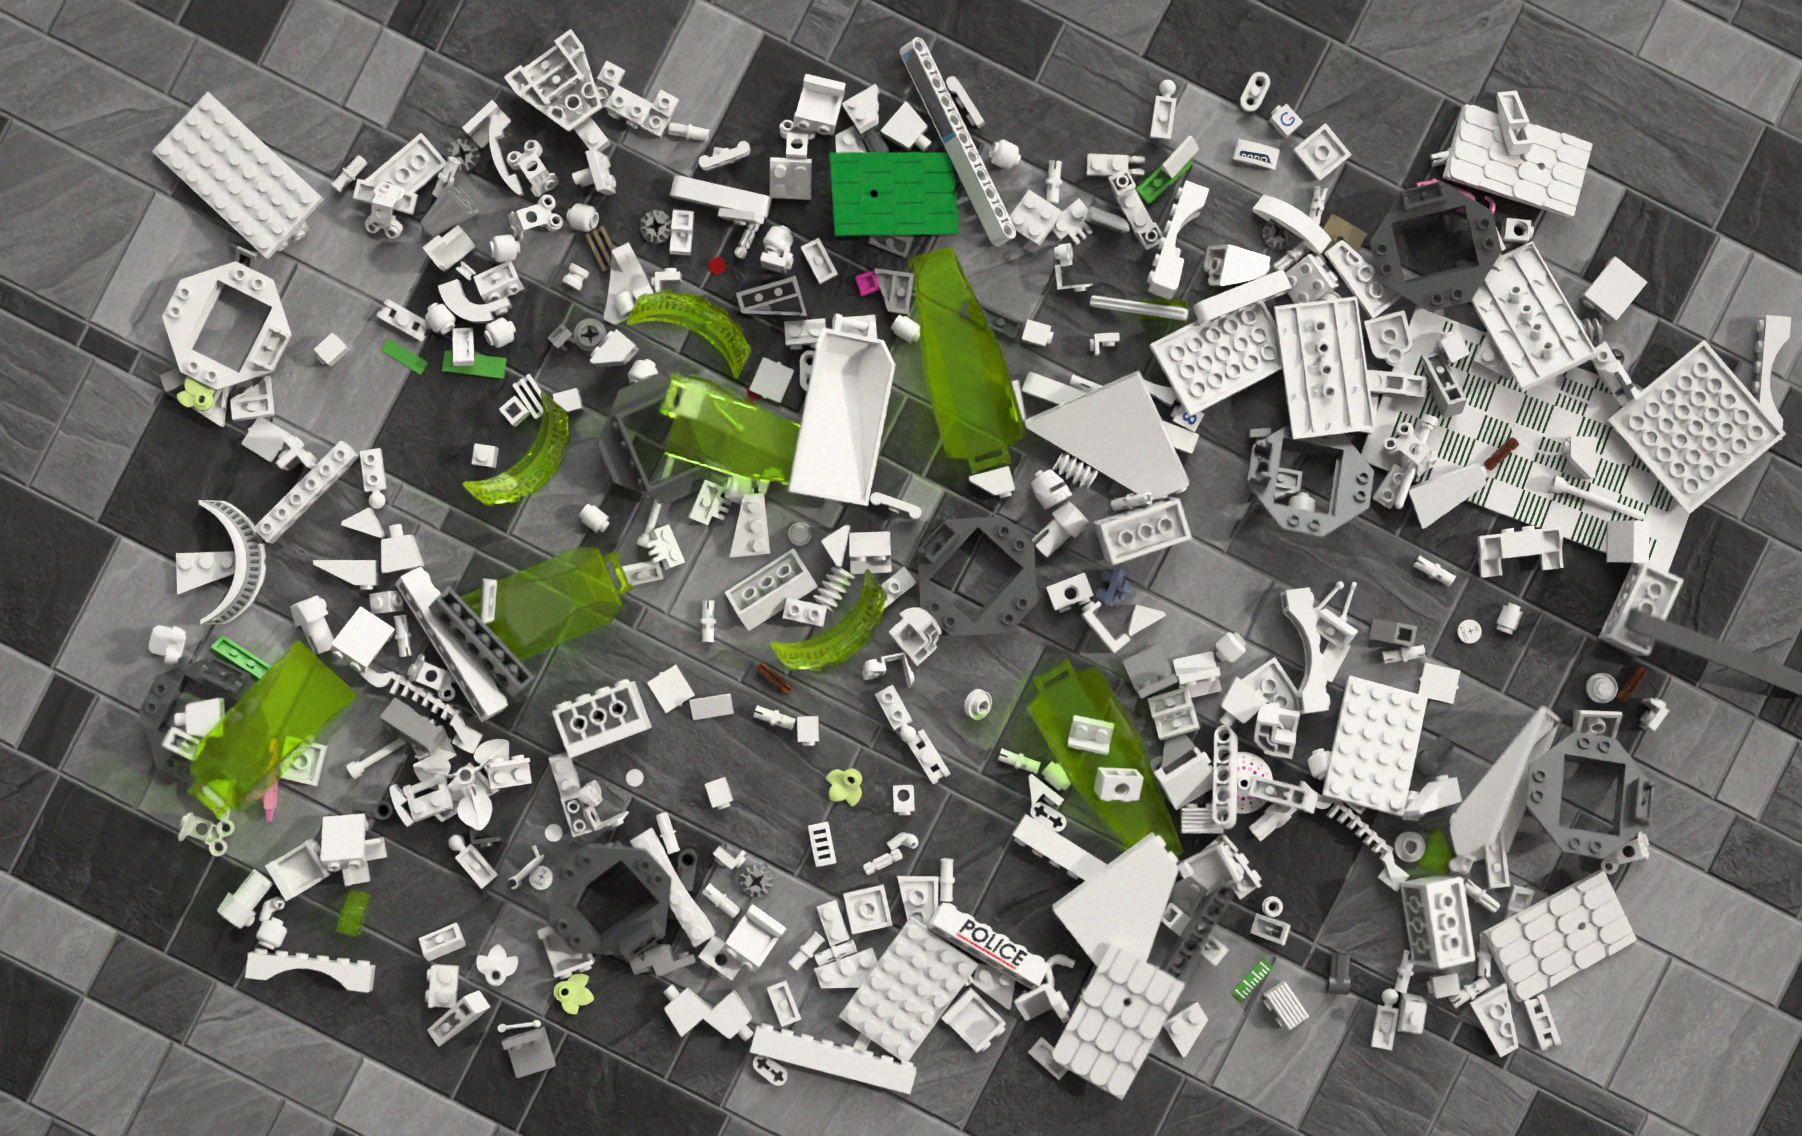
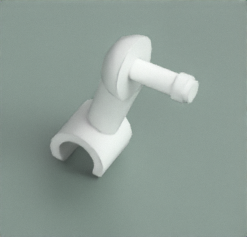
(528, 868)

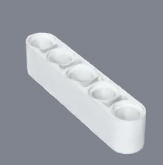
(719, 196)
(1242, 297)
(1230, 785)

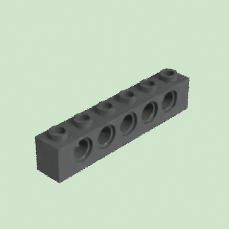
(481, 642)

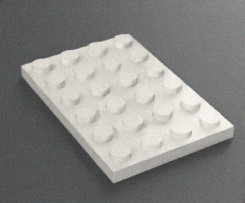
(1220, 357)
(1375, 746)
(908, 989)

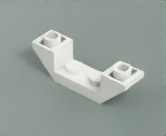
(1134, 210)

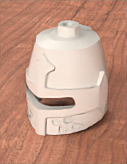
(1049, 488)

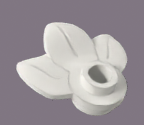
(497, 962)

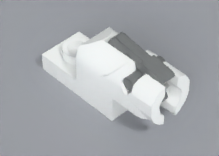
(1614, 375)

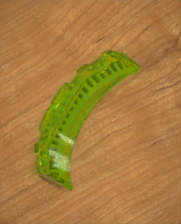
(699, 316)
(535, 467)
(844, 638)

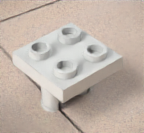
(596, 173)

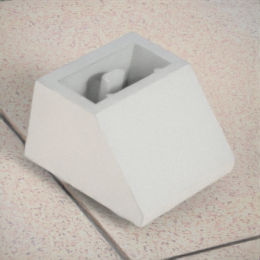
(615, 351)

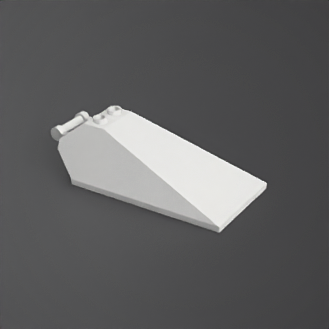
(843, 414)
(1500, 794)

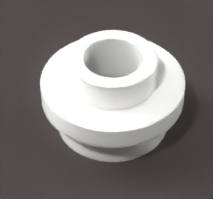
(1278, 909)

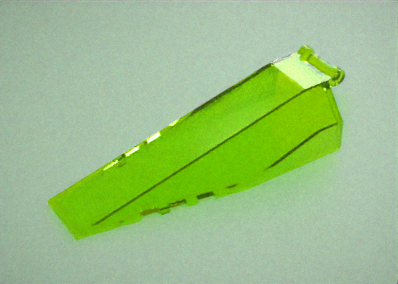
(963, 365)
(729, 431)
(1090, 696)

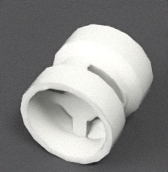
(575, 276)

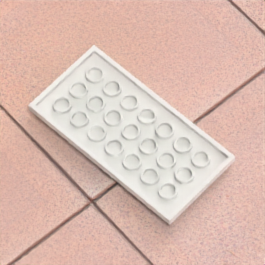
(238, 175)

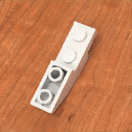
(1396, 383)
(569, 786)

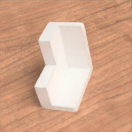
(450, 248)
(374, 849)

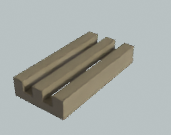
(596, 233)

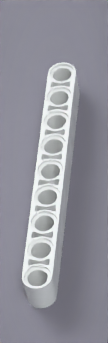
(1059, 393)

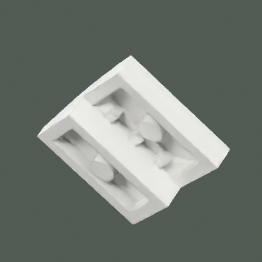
(1173, 713)

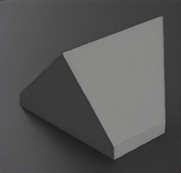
(244, 257)
(1177, 752)

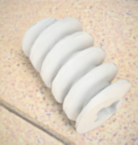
(1075, 469)
(833, 587)

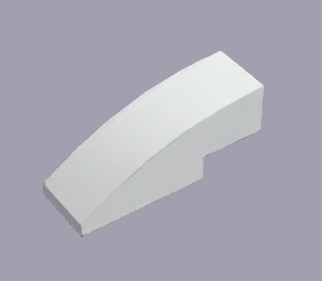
(1514, 123)

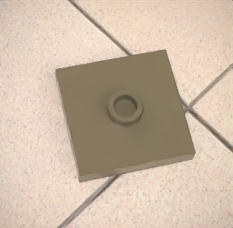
(1339, 230)

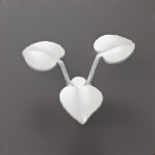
(474, 809)

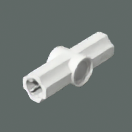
(1274, 817)

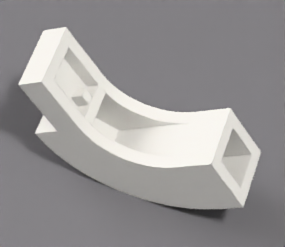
(456, 301)
(1178, 920)

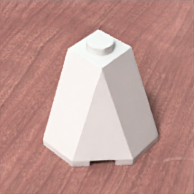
(1234, 265)

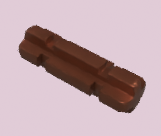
(1500, 454)
(774, 678)
(1631, 684)

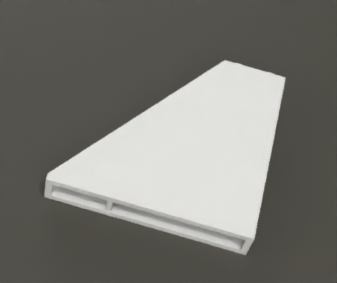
(1118, 435)
(1122, 901)

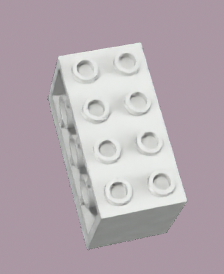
(1142, 530)
(1646, 590)
(599, 732)
(1437, 921)

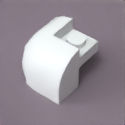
(916, 634)
(1276, 730)

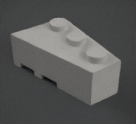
(773, 298)
(412, 727)

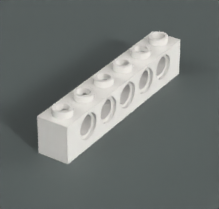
(306, 492)

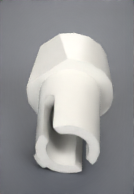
(1067, 522)
(311, 617)
(239, 906)

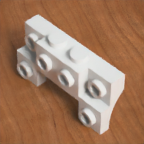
(629, 106)
(1509, 544)

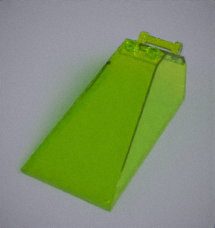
(554, 601)
(268, 730)

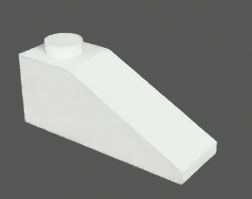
(592, 135)
(353, 571)
(1284, 794)
(1435, 795)
(458, 1017)

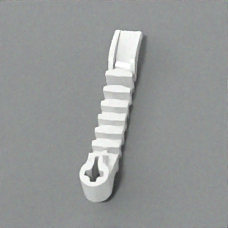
(465, 738)
(1391, 874)

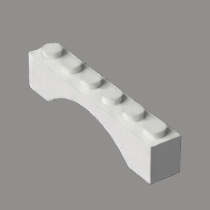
(1167, 273)
(1772, 335)
(1299, 609)
(685, 909)
(351, 975)

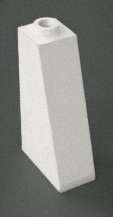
(1441, 494)

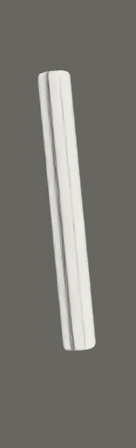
(1139, 307)

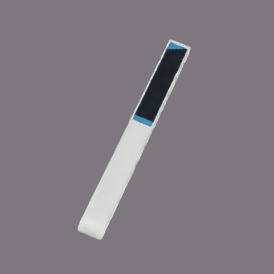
(957, 142)

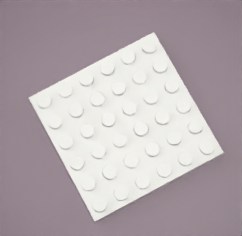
(1696, 427)

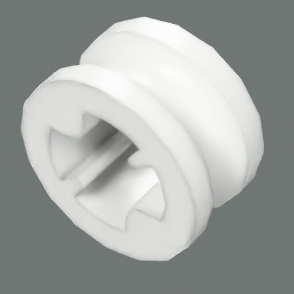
(465, 270)

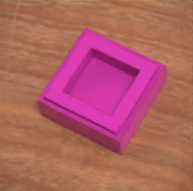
(867, 283)

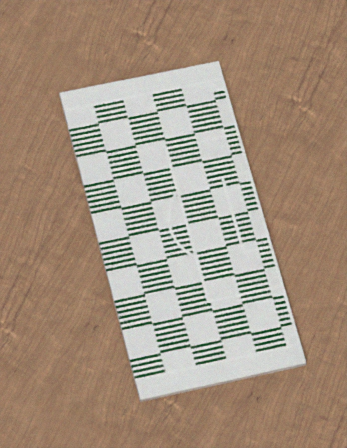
(1540, 421)

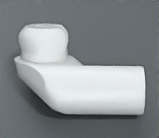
(903, 839)
(270, 906)

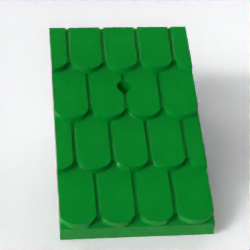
(912, 190)

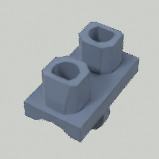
(1117, 587)

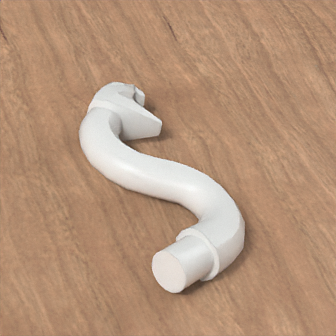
(1055, 959)

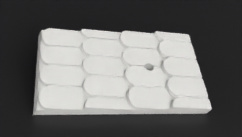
(1543, 178)
(1530, 318)
(1327, 385)
(1559, 936)
(1105, 1037)

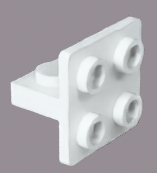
(291, 458)
(870, 552)
(1198, 674)

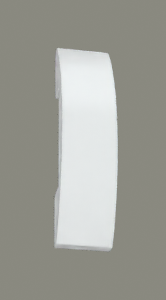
(496, 133)
(1293, 220)

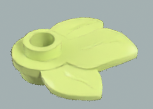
(194, 392)
(844, 789)
(576, 994)

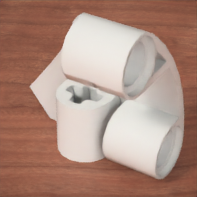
(625, 284)

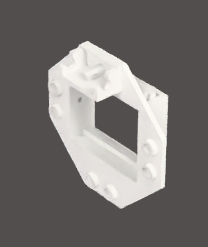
(192, 306)

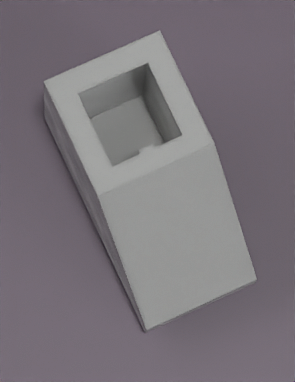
(1393, 632)

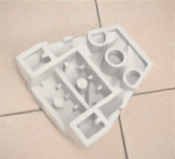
(559, 83)

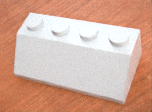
(768, 588)

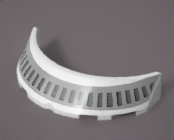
(249, 562)

